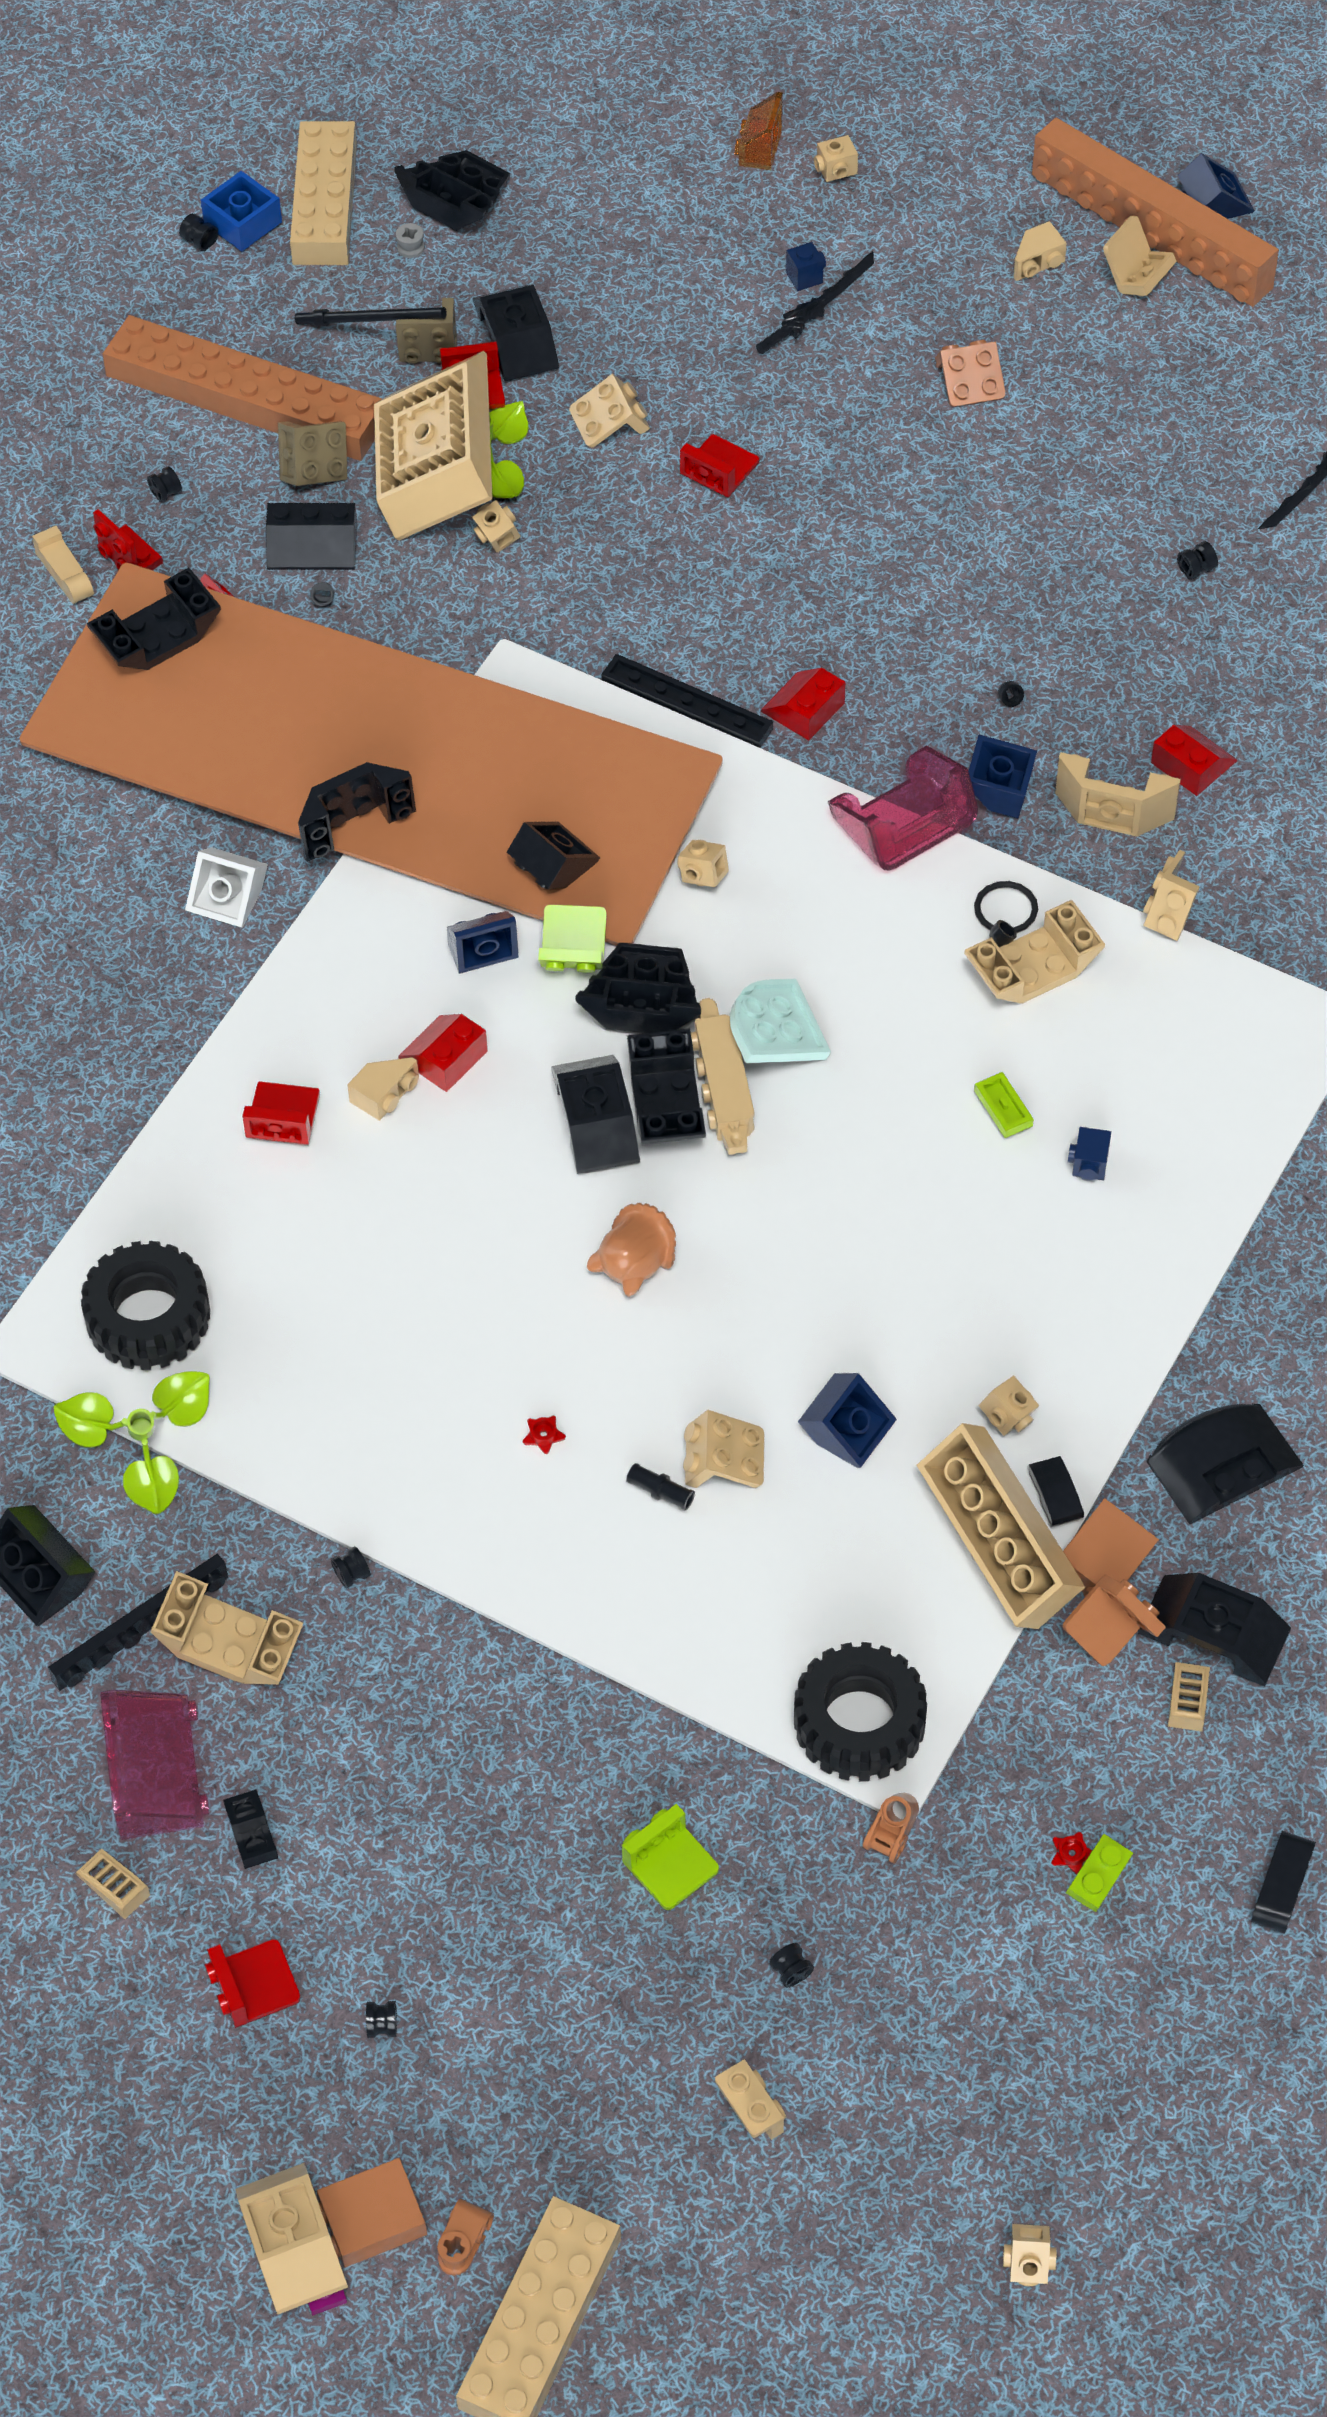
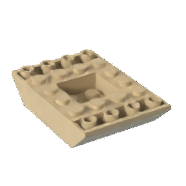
(449, 468)

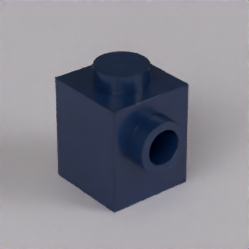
(805, 266)
(1090, 1153)

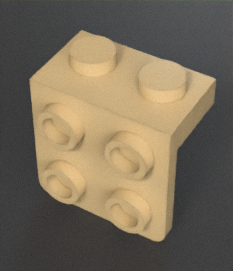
(1132, 262)
(607, 410)
(1171, 900)
(723, 1449)

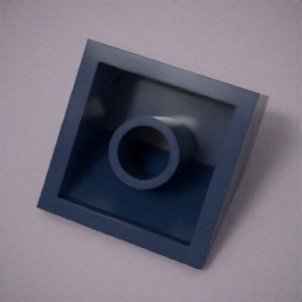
(1215, 187)
(1001, 774)
(483, 941)
(847, 1418)

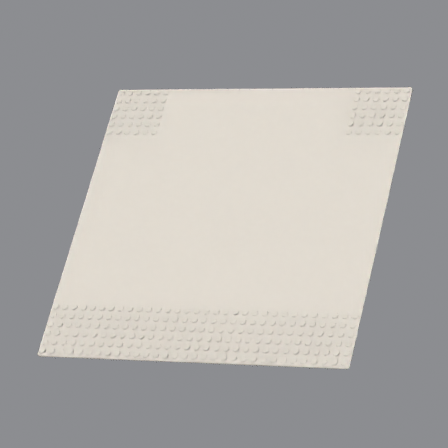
(430, 1288)

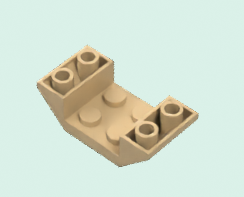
(1114, 805)
(1039, 958)
(224, 1636)
(290, 2238)

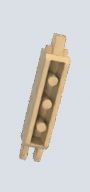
(724, 1078)

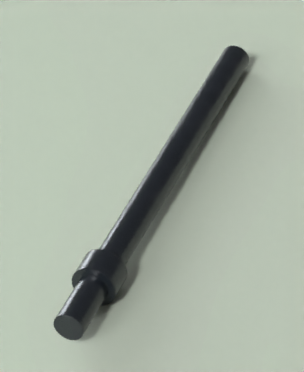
(323, 317)

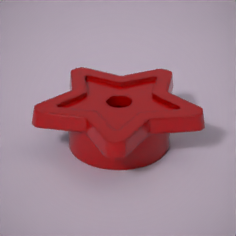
(543, 1425)
(1069, 1843)

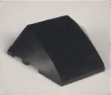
(454, 188)
(641, 990)

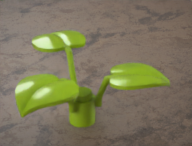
(509, 427)
(147, 1482)

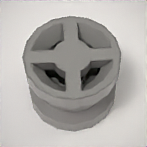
(410, 240)

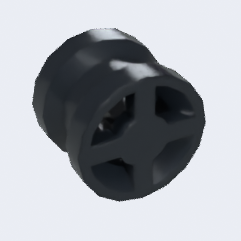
(164, 483)
(350, 1567)
(791, 1965)
(381, 2019)

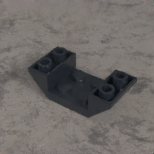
(520, 330)
(161, 627)
(349, 796)
(665, 1086)
(597, 1113)
(1222, 1622)

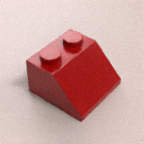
(807, 701)
(1190, 757)
(447, 1049)

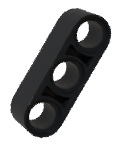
(1283, 1882)

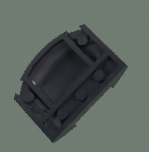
(1221, 1458)

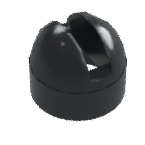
(322, 600)
(1016, 690)
(1002, 933)

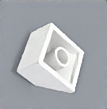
(225, 886)

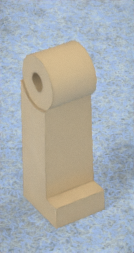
(62, 564)

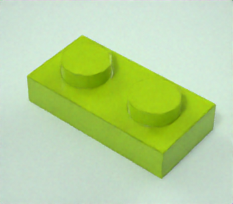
(1003, 1104)
(1099, 1872)

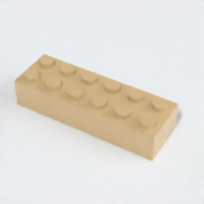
(323, 193)
(1000, 1526)
(540, 2313)

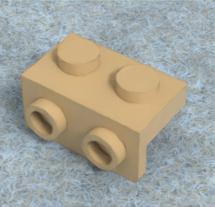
(750, 2101)

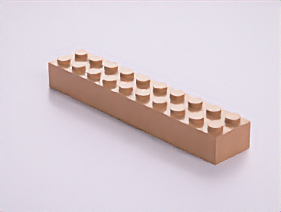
(1170, 219)
(235, 383)

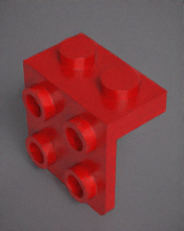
(252, 1981)

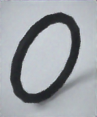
(1000, 884)

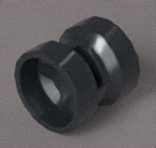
(196, 231)
(1197, 560)

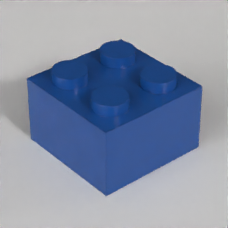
(242, 210)

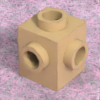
(836, 158)
(495, 525)
(703, 863)
(1009, 1406)
(1029, 2254)

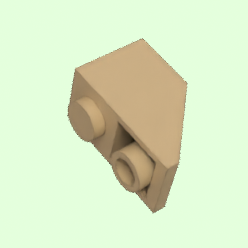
(1039, 250)
(382, 1084)

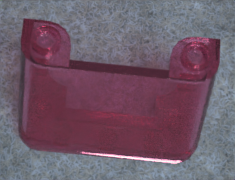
(914, 814)
(152, 1762)

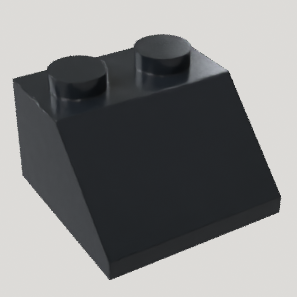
(551, 854)

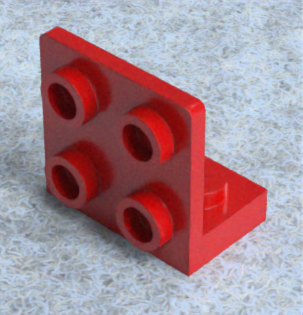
(453, 355)
(717, 464)
(123, 544)
(281, 1113)

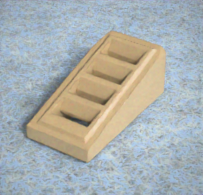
(1183, 1718)
(131, 1900)

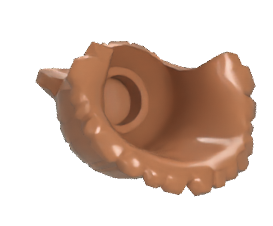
(635, 1247)

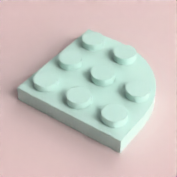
(776, 1024)

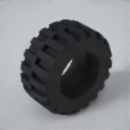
(137, 1270)
(864, 1671)

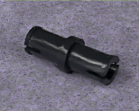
(660, 1486)

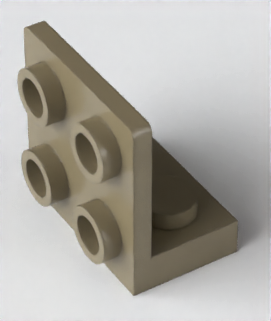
(423, 338)
(312, 452)

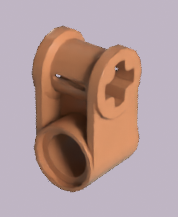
(888, 1832)
(464, 2233)

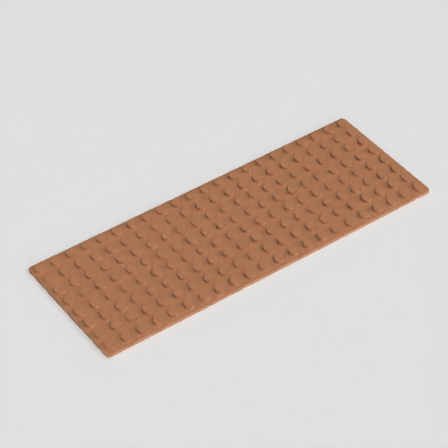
(291, 703)

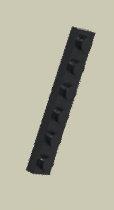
(687, 700)
(127, 1630)

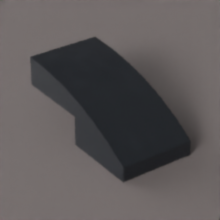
(1056, 1490)
(250, 1829)

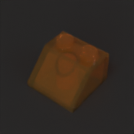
(761, 133)

